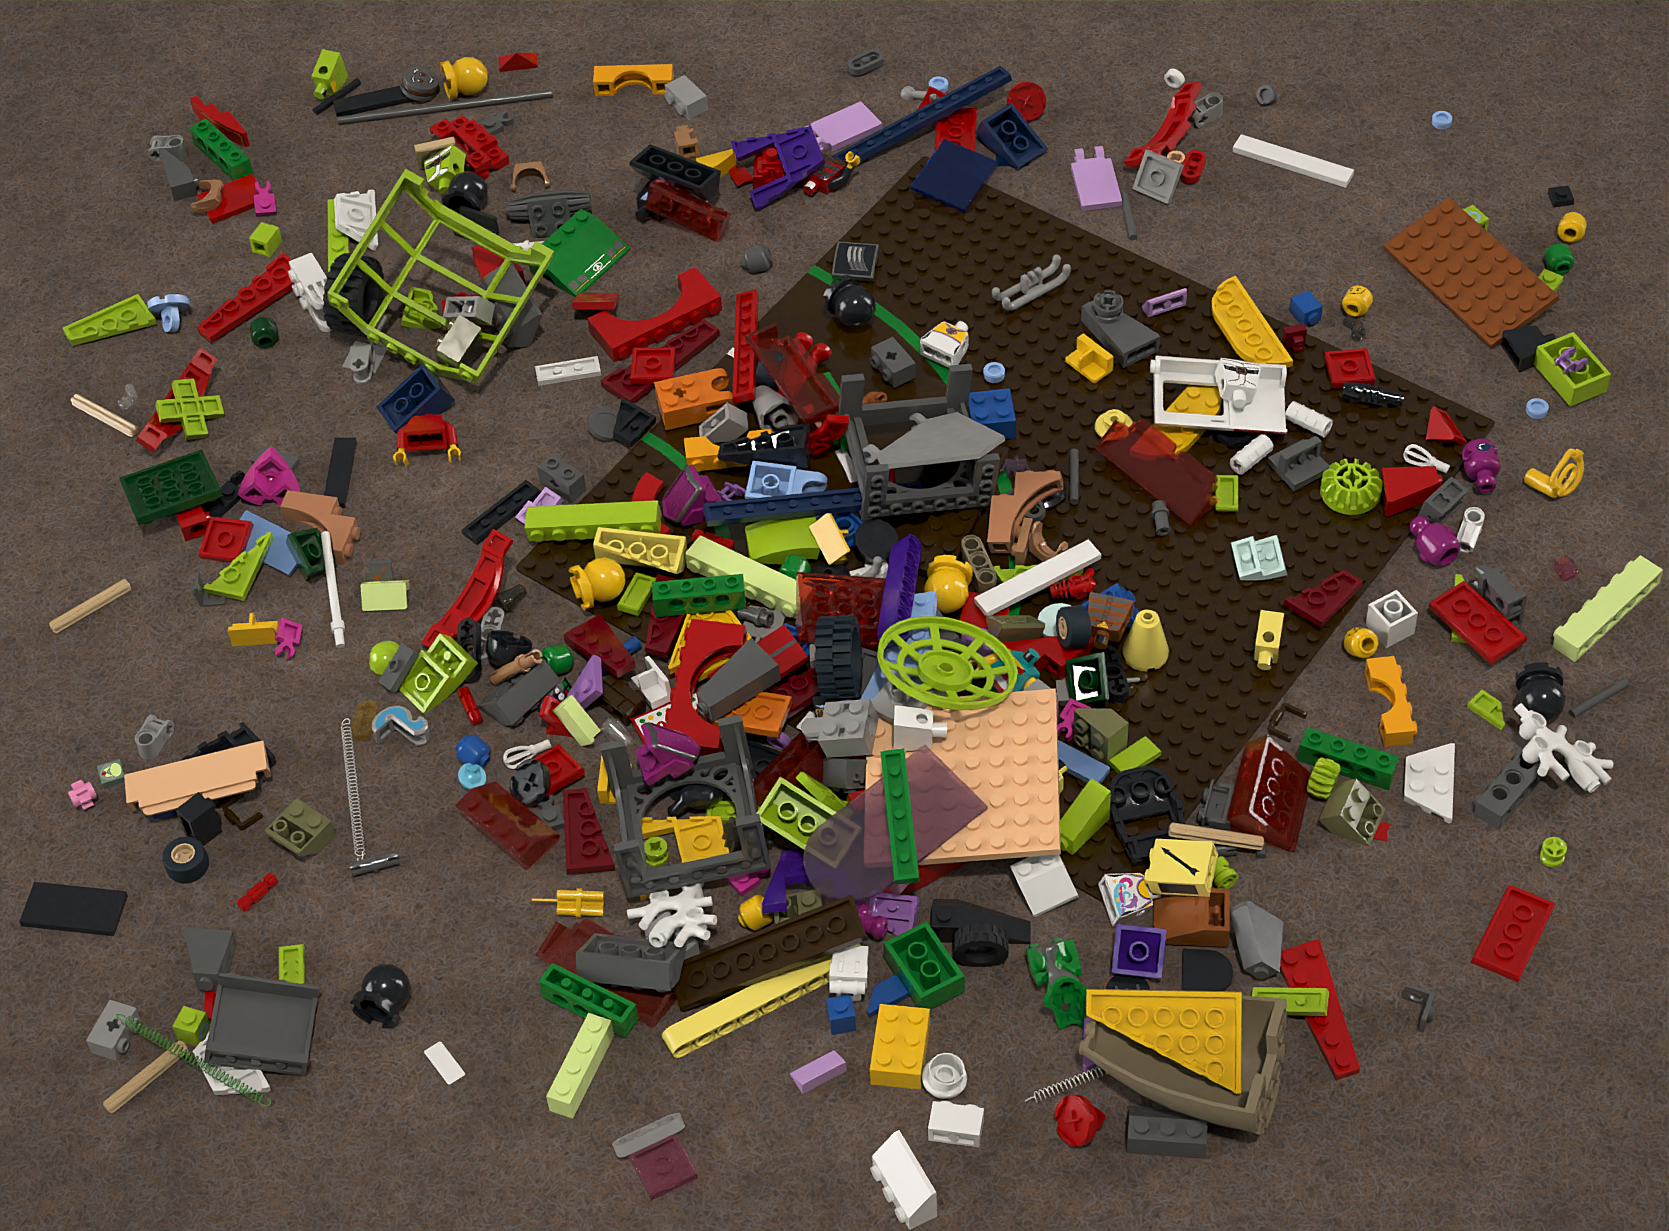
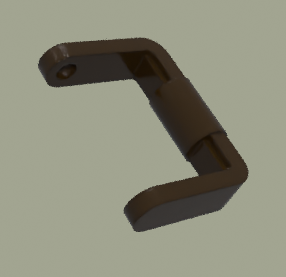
(1277, 716)
(233, 818)

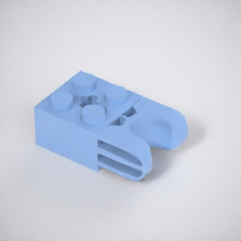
(779, 479)

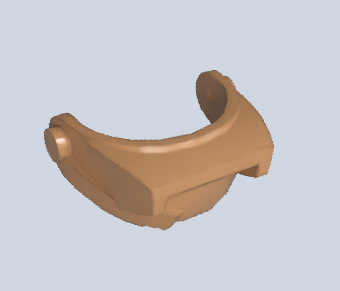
(529, 168)
(212, 199)
(1038, 546)

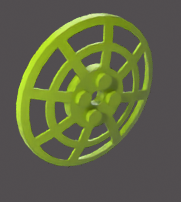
(944, 668)

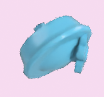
(471, 776)

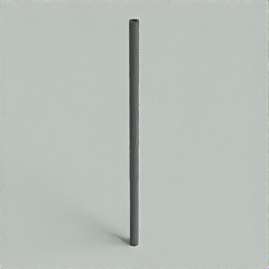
(444, 107)

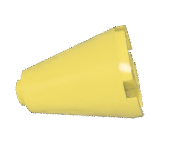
(1146, 642)

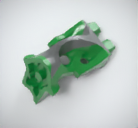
(1059, 966)

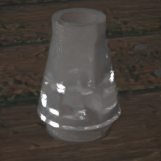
(615, 730)

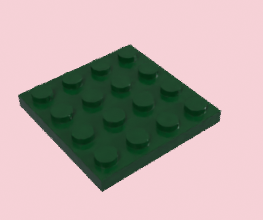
(170, 487)

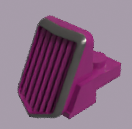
(686, 497)
(665, 753)

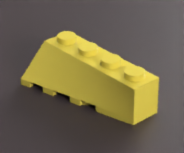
(641, 549)

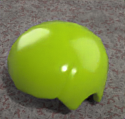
(381, 655)

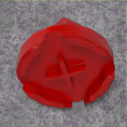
(1027, 99)
(1078, 1120)

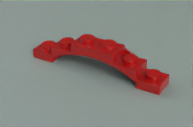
(1173, 127)
(199, 370)
(479, 591)

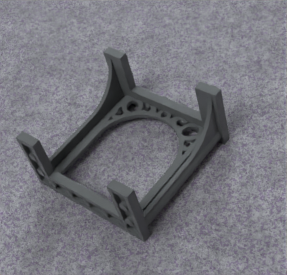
(874, 479)
(626, 789)

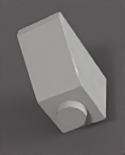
(725, 424)

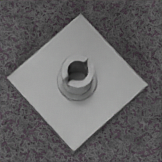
(1158, 176)
(891, 696)

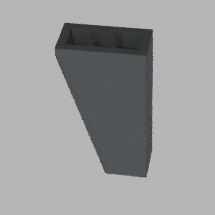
(1124, 339)
(738, 681)

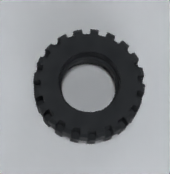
(361, 291)

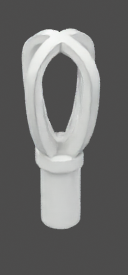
(1432, 461)
(532, 750)

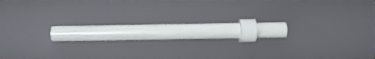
(337, 624)

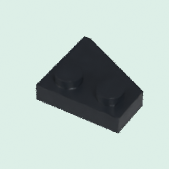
(632, 423)

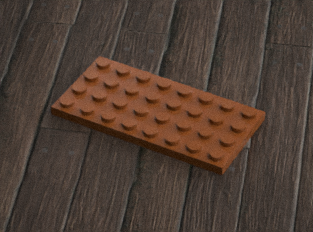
(1471, 272)

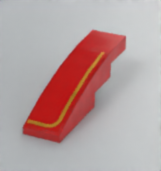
(223, 121)

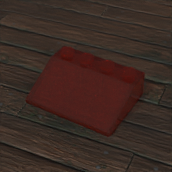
(838, 596)
(1269, 794)

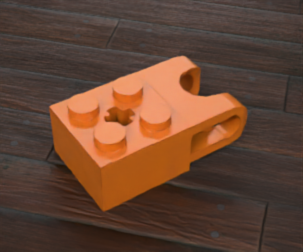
(692, 397)

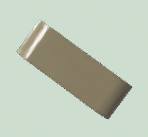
(974, 553)

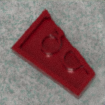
(1325, 599)

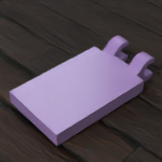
(845, 127)
(1095, 181)

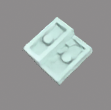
(1259, 558)

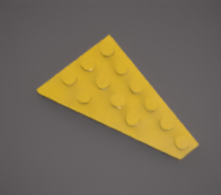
(1186, 1026)

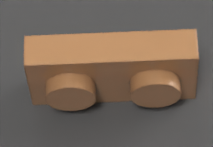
(1023, 535)

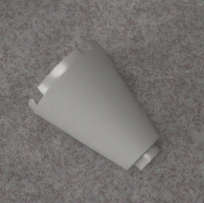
(773, 409)

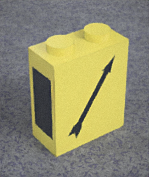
(1181, 867)

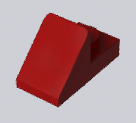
(555, 726)

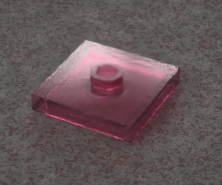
(663, 1166)

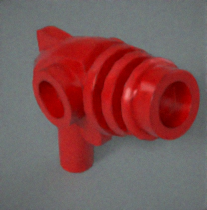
(1077, 586)

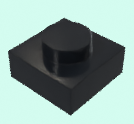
(1560, 196)

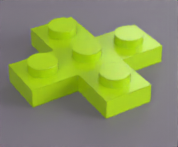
(189, 409)

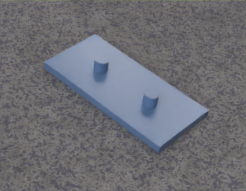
(278, 554)

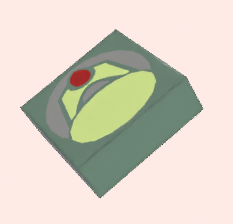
(111, 773)

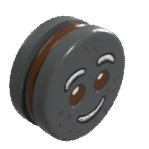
(419, 83)

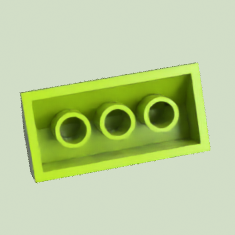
(793, 812)

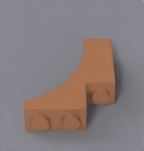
(1009, 510)
(326, 515)

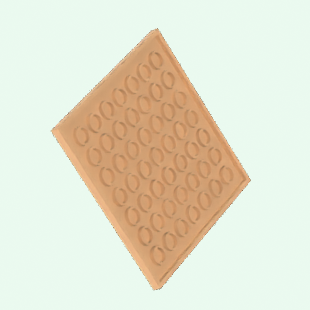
(1009, 763)

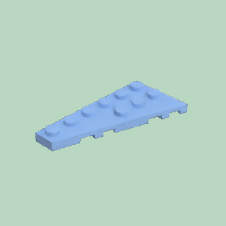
(923, 605)

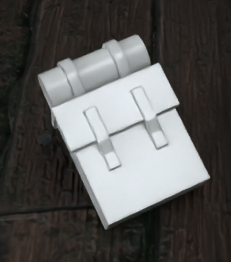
(849, 972)

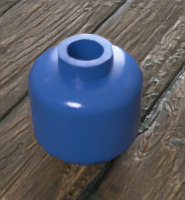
(473, 750)

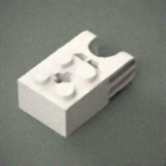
(309, 285)

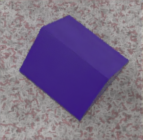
(1139, 951)

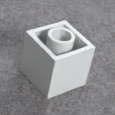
(1391, 618)

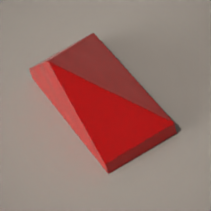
(518, 61)
(1443, 428)

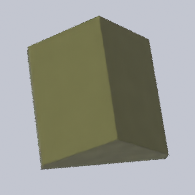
(1014, 627)

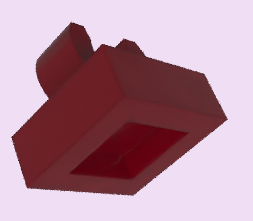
(1294, 337)

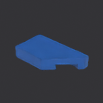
(887, 992)

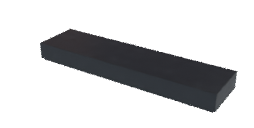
(370, 101)
(340, 469)
(500, 512)

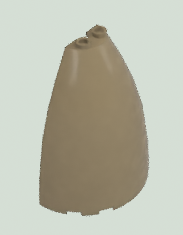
(1191, 1093)

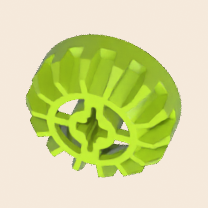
(1349, 496)

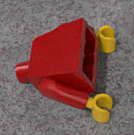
(426, 433)

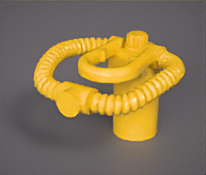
(1550, 484)

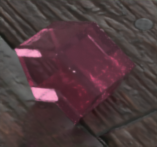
(1565, 567)

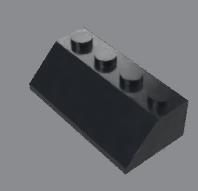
(678, 171)

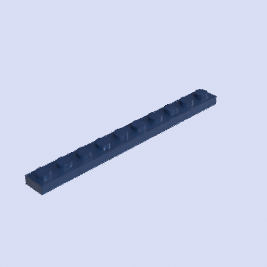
(927, 115)
(787, 506)

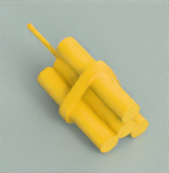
(578, 902)

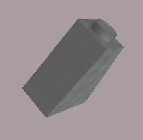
(1258, 939)
(209, 954)

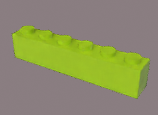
(583, 520)

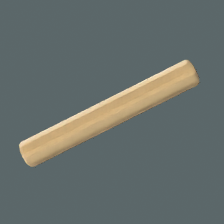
(104, 415)
(90, 606)
(1216, 836)
(143, 1078)

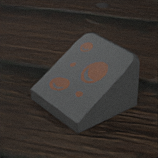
(381, 570)

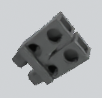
(1498, 592)

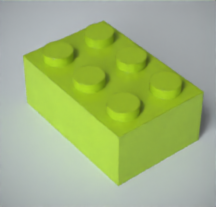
(1574, 386)

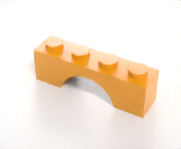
(610, 79)
(703, 453)
(1385, 678)

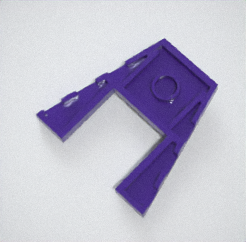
(797, 152)
(788, 871)

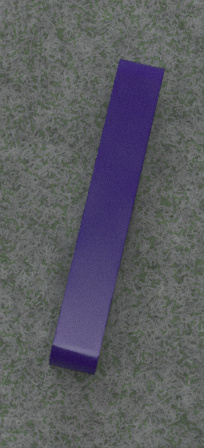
(900, 585)

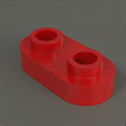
(1193, 166)

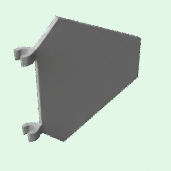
(937, 441)

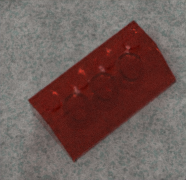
(687, 210)
(793, 759)
(507, 823)

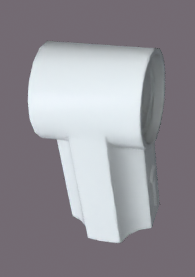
(1470, 529)

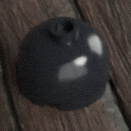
(504, 648)

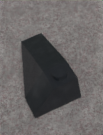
(785, 447)
(952, 914)

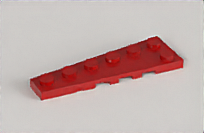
(250, 300)
(1307, 968)

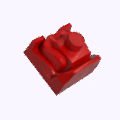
(767, 167)

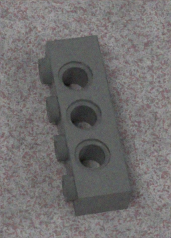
(1511, 787)

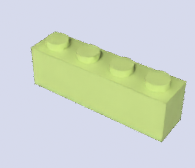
(580, 1065)

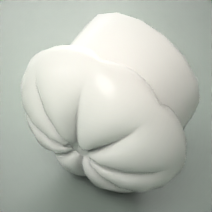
(944, 1076)

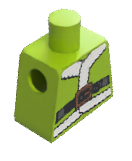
(443, 167)

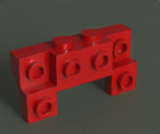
(473, 140)

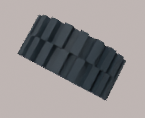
(838, 657)

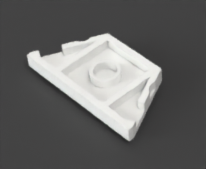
(355, 214)
(1431, 780)
(250, 1077)

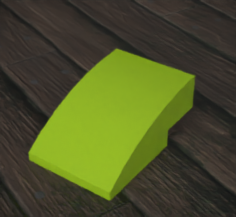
(777, 539)
(437, 673)

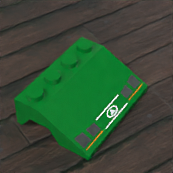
(582, 252)

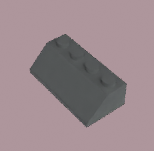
(527, 322)
(630, 962)

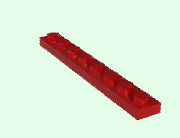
(744, 358)

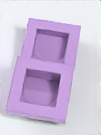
(545, 498)

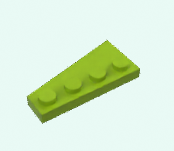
(113, 320)

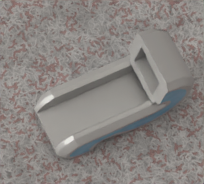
(401, 720)

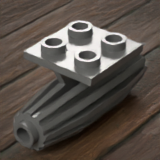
(547, 209)

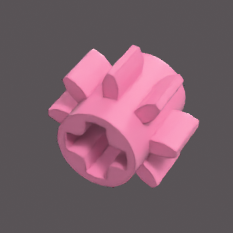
(82, 794)

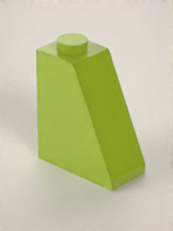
(1085, 816)

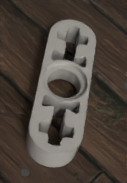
(487, 627)
(648, 1135)

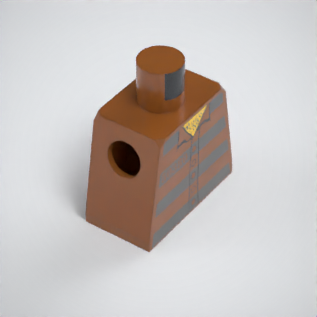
(1108, 618)

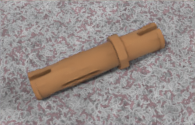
(522, 663)

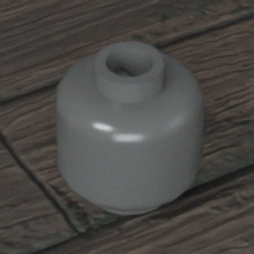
(757, 259)

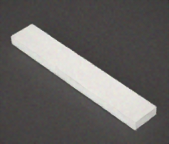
(1293, 160)
(1037, 578)

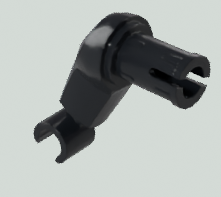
(697, 797)

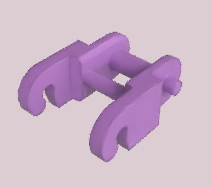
(1574, 366)
(737, 490)

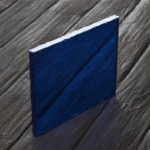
(953, 175)

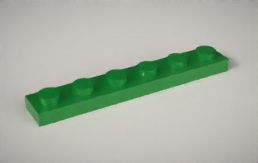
(899, 816)

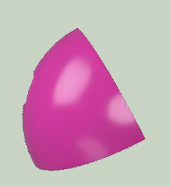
(268, 479)

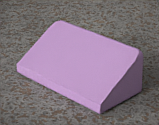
(1165, 302)
(819, 1071)

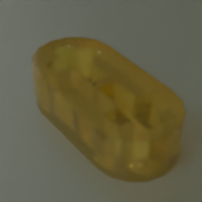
(360, 720)

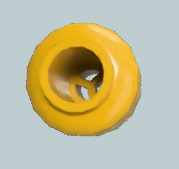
(1572, 227)
(1357, 301)
(1361, 642)
(752, 914)

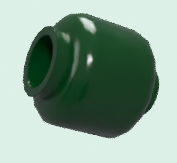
(264, 332)

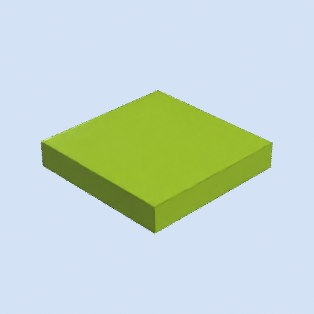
(820, 792)

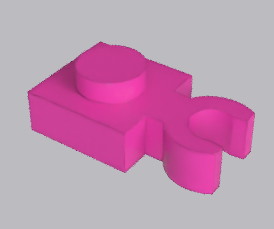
(264, 201)
(288, 635)
(1067, 718)
(746, 882)

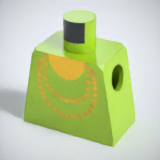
(329, 74)

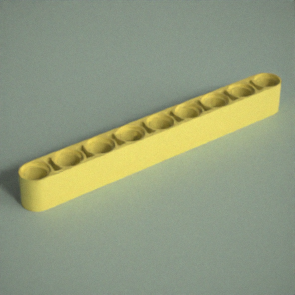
(745, 1006)

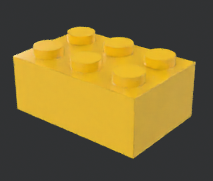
(900, 1046)

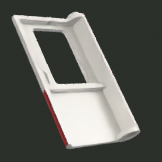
(1261, 415)

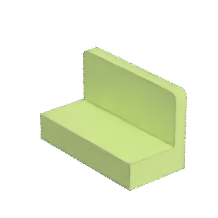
(384, 595)
(576, 721)

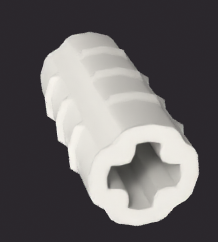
(1308, 419)
(1251, 454)

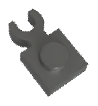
(496, 125)
(550, 814)

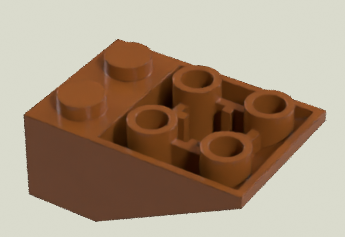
(1195, 918)

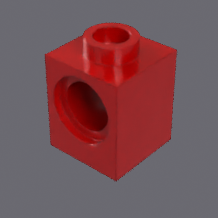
(193, 522)

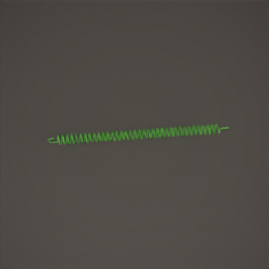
(194, 1061)

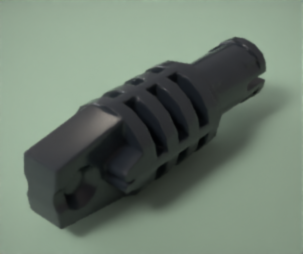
(1371, 394)

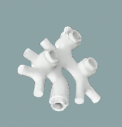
(1582, 765)
(688, 915)

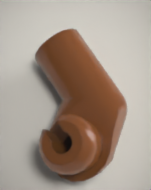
(874, 397)

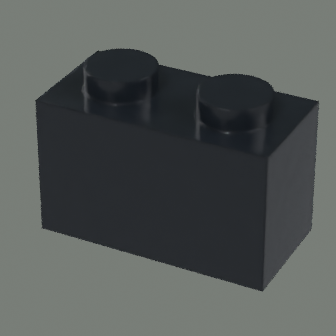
(199, 818)

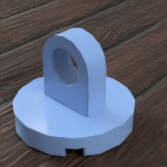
(169, 309)

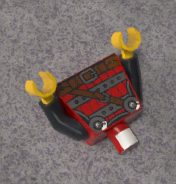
(830, 175)

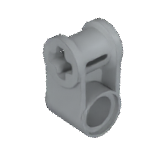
(1208, 109)
(173, 144)
(361, 363)
(153, 736)

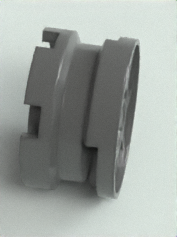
(1107, 307)

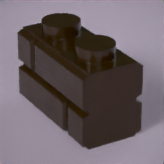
(621, 699)

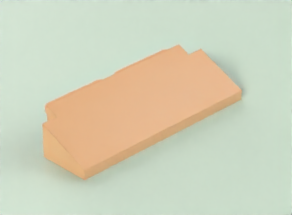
(211, 775)

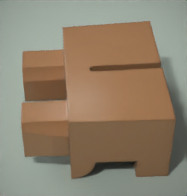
(686, 143)

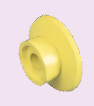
(1106, 419)

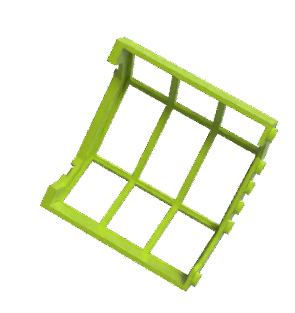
(414, 185)

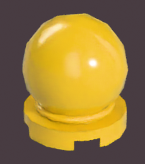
(464, 77)
(599, 581)
(949, 581)

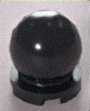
(465, 190)
(849, 302)
(1541, 689)
(382, 995)

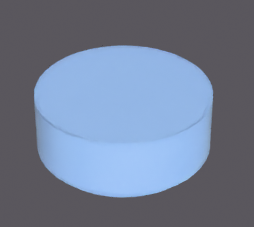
(939, 83)
(1441, 120)
(994, 372)
(1537, 408)

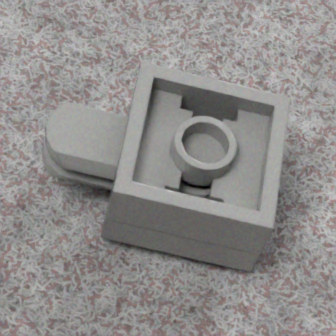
(844, 729)

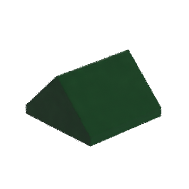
(307, 552)
(1088, 679)

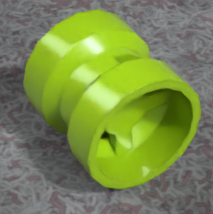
(1223, 875)

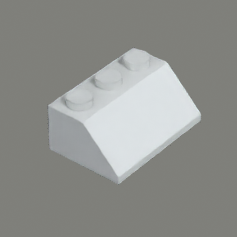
(904, 1182)

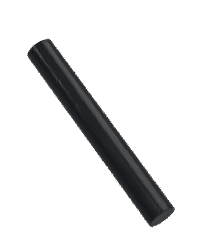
(338, 95)

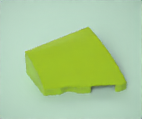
(414, 319)

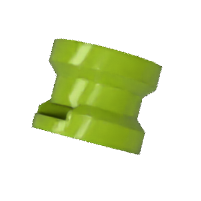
(1558, 849)
(656, 851)

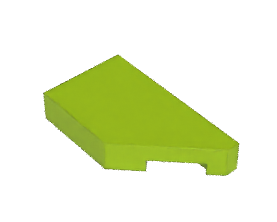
(1488, 708)

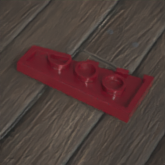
(663, 630)
(598, 639)
(584, 838)

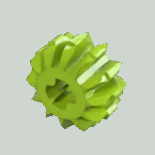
(1323, 778)

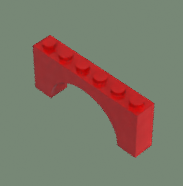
(620, 336)
(704, 646)

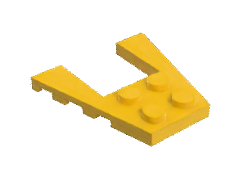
(695, 837)

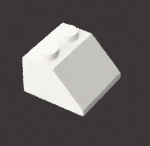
(1044, 882)

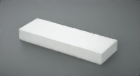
(568, 370)

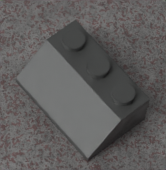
(519, 694)
(1165, 1133)

